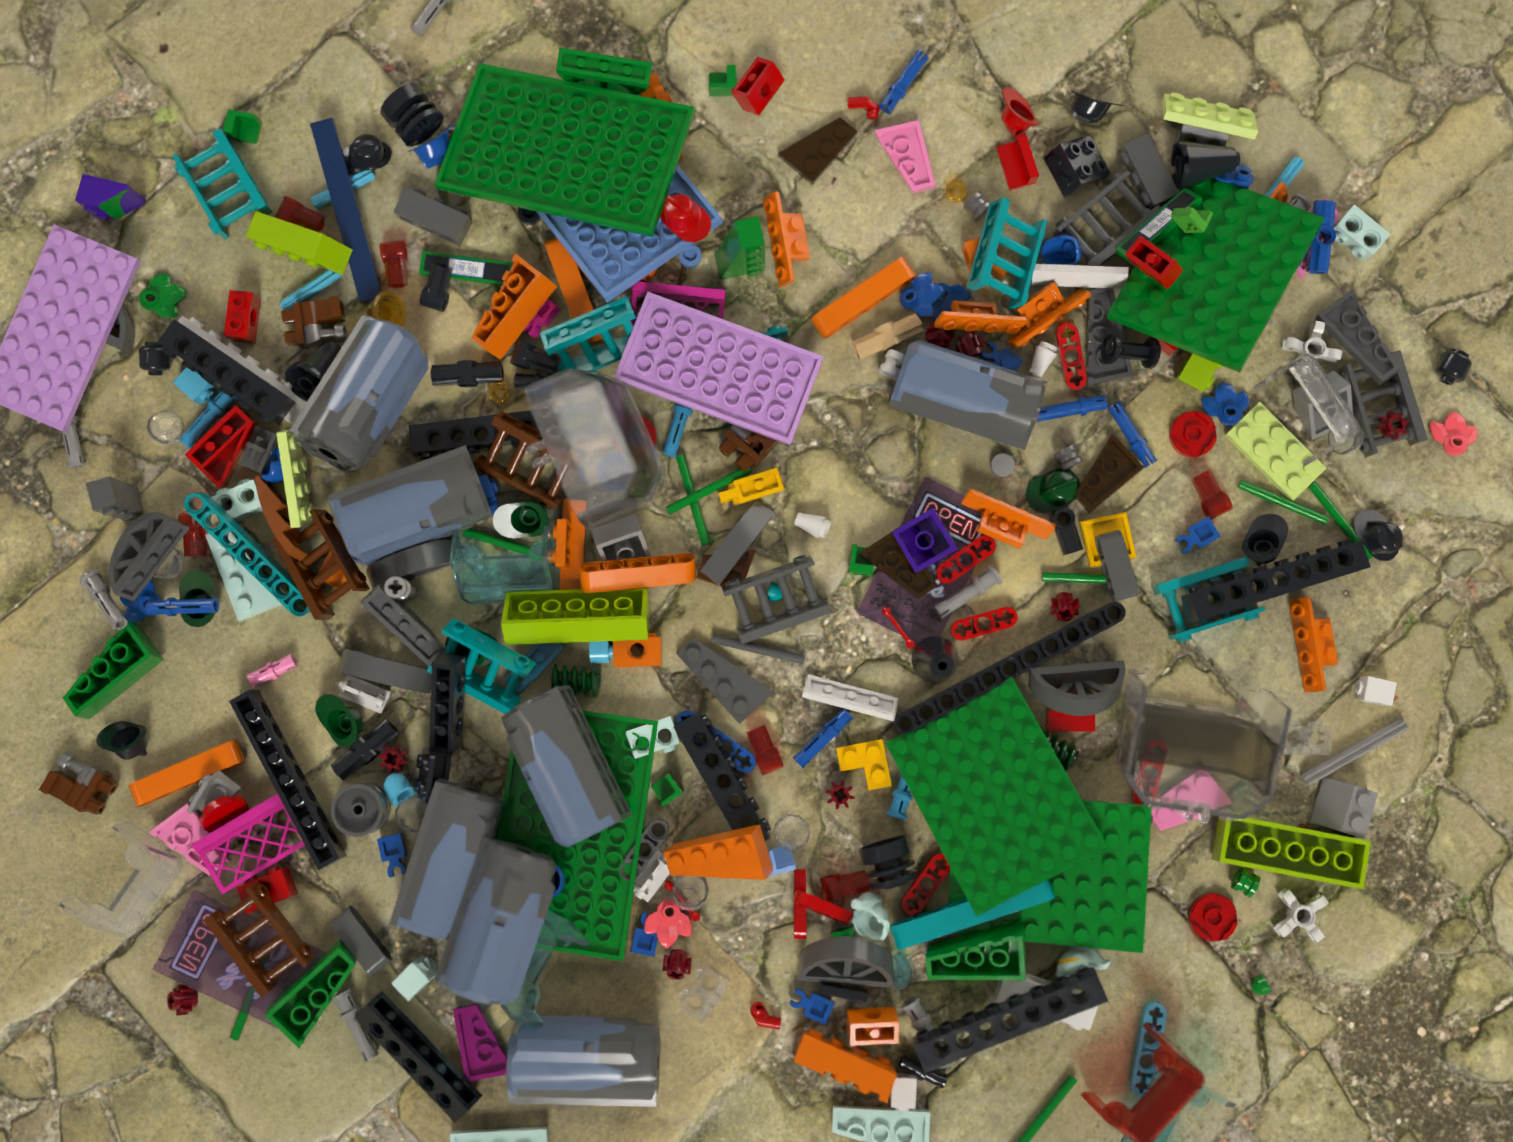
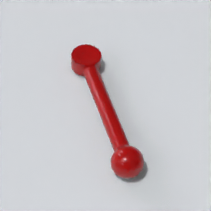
(886, 611)
(695, 916)

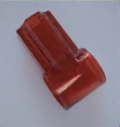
(297, 214)
(394, 257)
(1214, 500)
(194, 539)
(766, 755)
(839, 886)

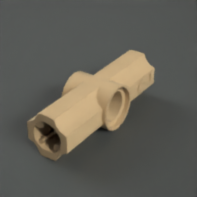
(887, 336)

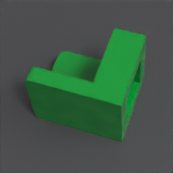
(722, 82)
(242, 126)
(858, 564)
(667, 789)

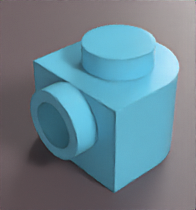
(600, 652)
(397, 788)

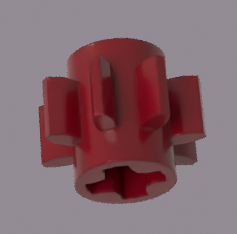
(939, 336)
(970, 344)
(1398, 425)
(1064, 606)
(400, 761)
(843, 800)
(677, 964)
(182, 999)

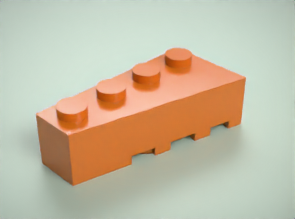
(512, 307)
(722, 855)
(845, 1063)

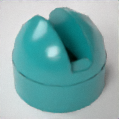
(774, 592)

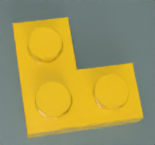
(870, 756)

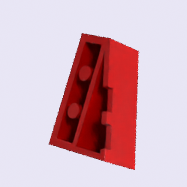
(223, 446)

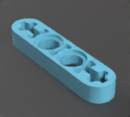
(1143, 1048)

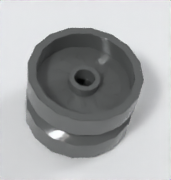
(348, 815)

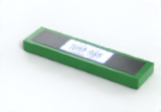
(1160, 223)
(467, 268)

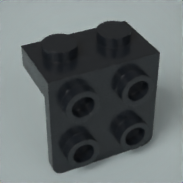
(1076, 164)
(432, 767)

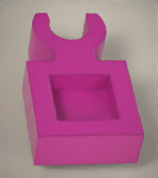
(543, 317)

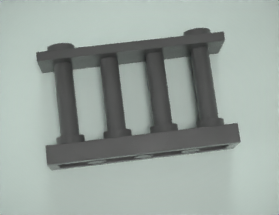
(1110, 243)
(1402, 390)
(793, 614)

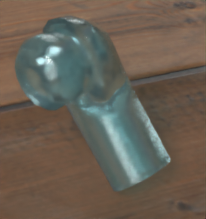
(903, 972)

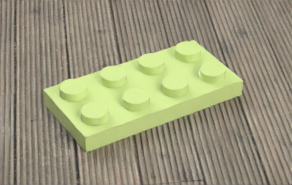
(1209, 116)
(1275, 451)
(295, 480)

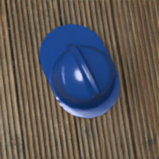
(433, 151)

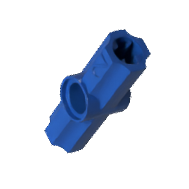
(1319, 252)

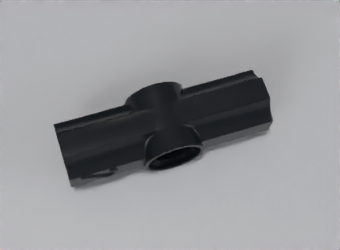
(467, 373)
(365, 749)

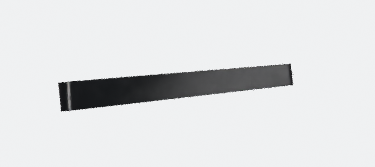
(1020, 666)

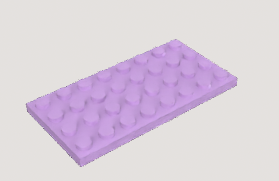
(62, 326)
(718, 368)

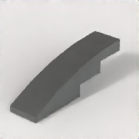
(737, 542)

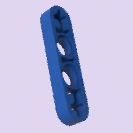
(723, 737)

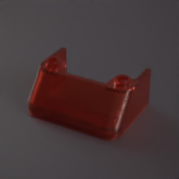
(1163, 1100)

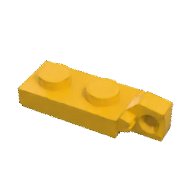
(753, 487)

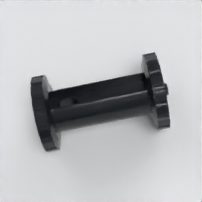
(1147, 353)

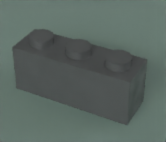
(1147, 171)
(433, 216)
(115, 498)

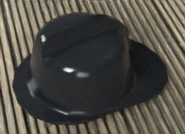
(1089, 109)
(366, 154)
(1378, 535)
(1265, 538)
(124, 739)

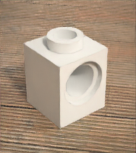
(1375, 690)
(903, 1092)

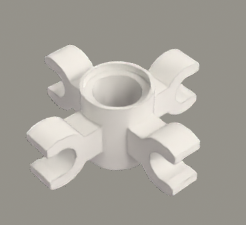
(1314, 340)
(1287, 925)

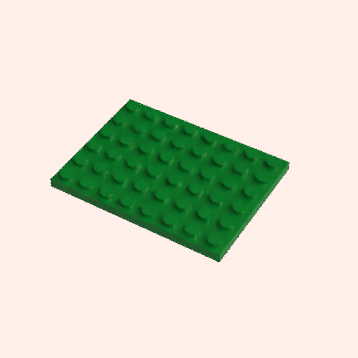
(1228, 276)
(996, 797)
(1097, 900)

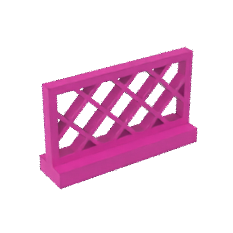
(680, 293)
(236, 828)

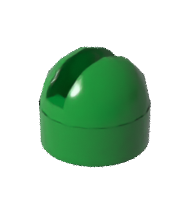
(1260, 986)

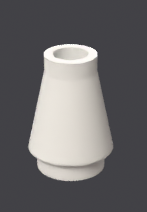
(1043, 357)
(813, 524)

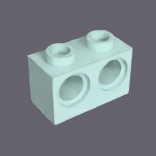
(1362, 227)
(241, 507)
(646, 731)
(415, 977)

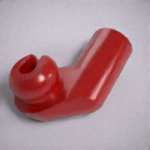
(865, 103)
(762, 1017)

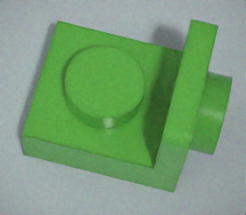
(1191, 220)

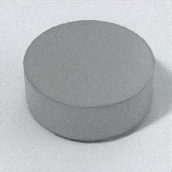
(1002, 465)

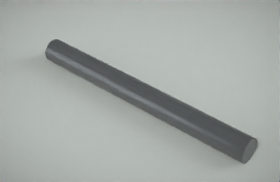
(758, 649)

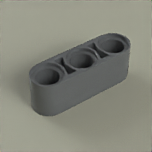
(1116, 565)
(651, 839)
(361, 940)

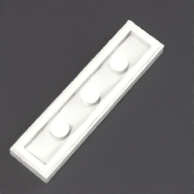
(1080, 276)
(850, 697)

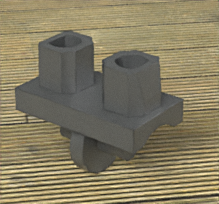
(259, 449)

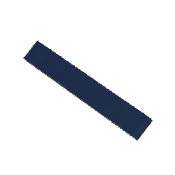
(346, 209)

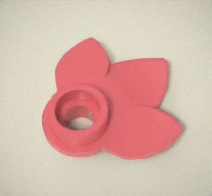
(1453, 430)
(667, 926)

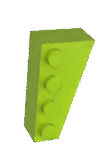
(298, 243)
(1197, 372)

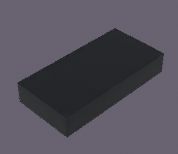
(844, 992)

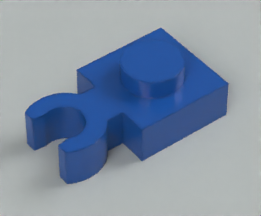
(1005, 358)
(490, 488)
(1200, 533)
(392, 849)
(643, 942)
(816, 1006)

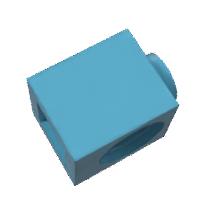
(195, 386)

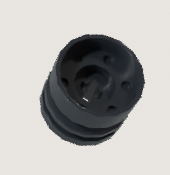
(411, 114)
(888, 862)

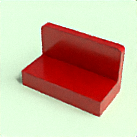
(1018, 162)
(1063, 722)

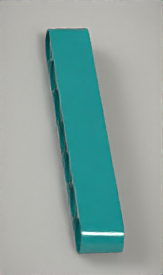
(238, 550)
(960, 916)

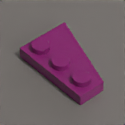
(478, 1044)

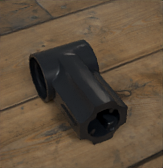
(435, 293)
(528, 356)
(1066, 534)

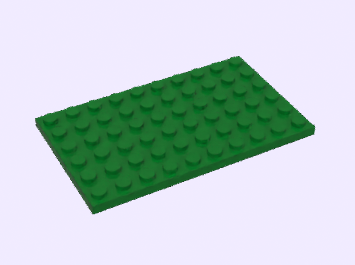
(566, 149)
(594, 890)

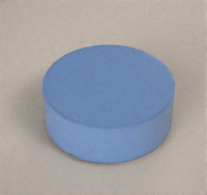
(690, 256)

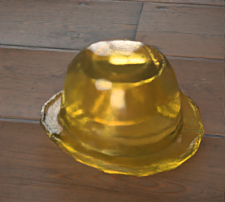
(387, 307)

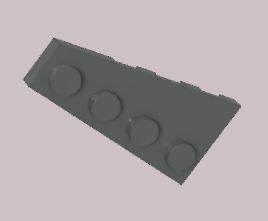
(1097, 328)
(1353, 331)
(728, 683)

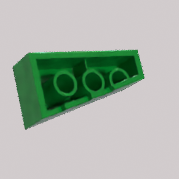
(742, 250)
(117, 668)
(979, 956)
(305, 1000)

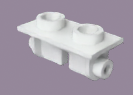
(363, 693)
(651, 877)

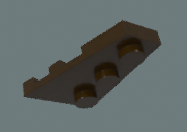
(818, 150)
(1108, 474)
(891, 560)

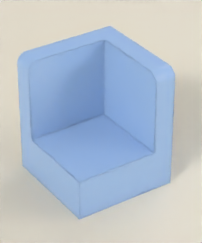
(781, 860)

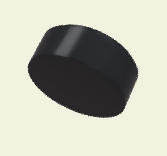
(528, 217)

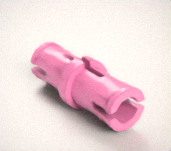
(272, 670)

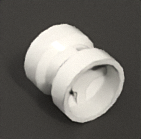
(892, 364)

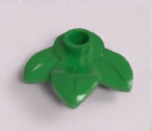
(165, 295)

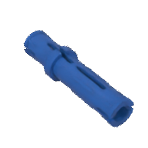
(898, 89)
(1080, 406)
(1131, 433)
(158, 606)
(818, 742)

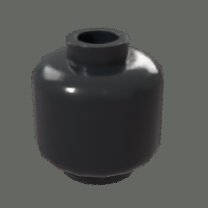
(154, 359)
(1453, 366)

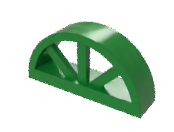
(604, 71)

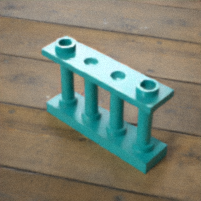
(244, 183)
(987, 256)
(586, 326)
(1169, 588)
(484, 687)

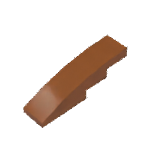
(277, 516)

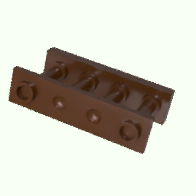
(526, 436)
(310, 585)
(248, 960)

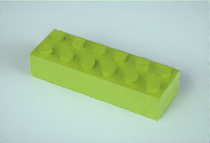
(575, 616)
(1292, 851)

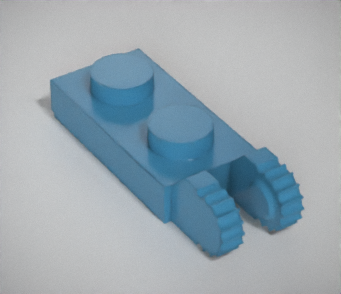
(542, 655)

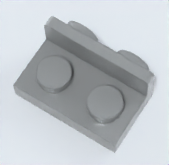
(210, 789)

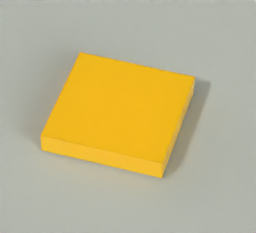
(1102, 525)

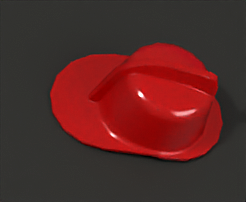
(1017, 112)
(685, 218)

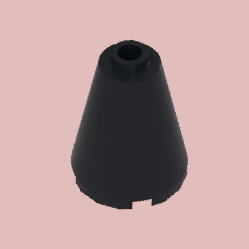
(1201, 162)
(308, 371)
(928, 655)

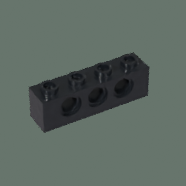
(447, 703)

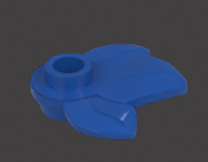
(1240, 177)
(952, 293)
(924, 294)
(1226, 400)
(136, 609)

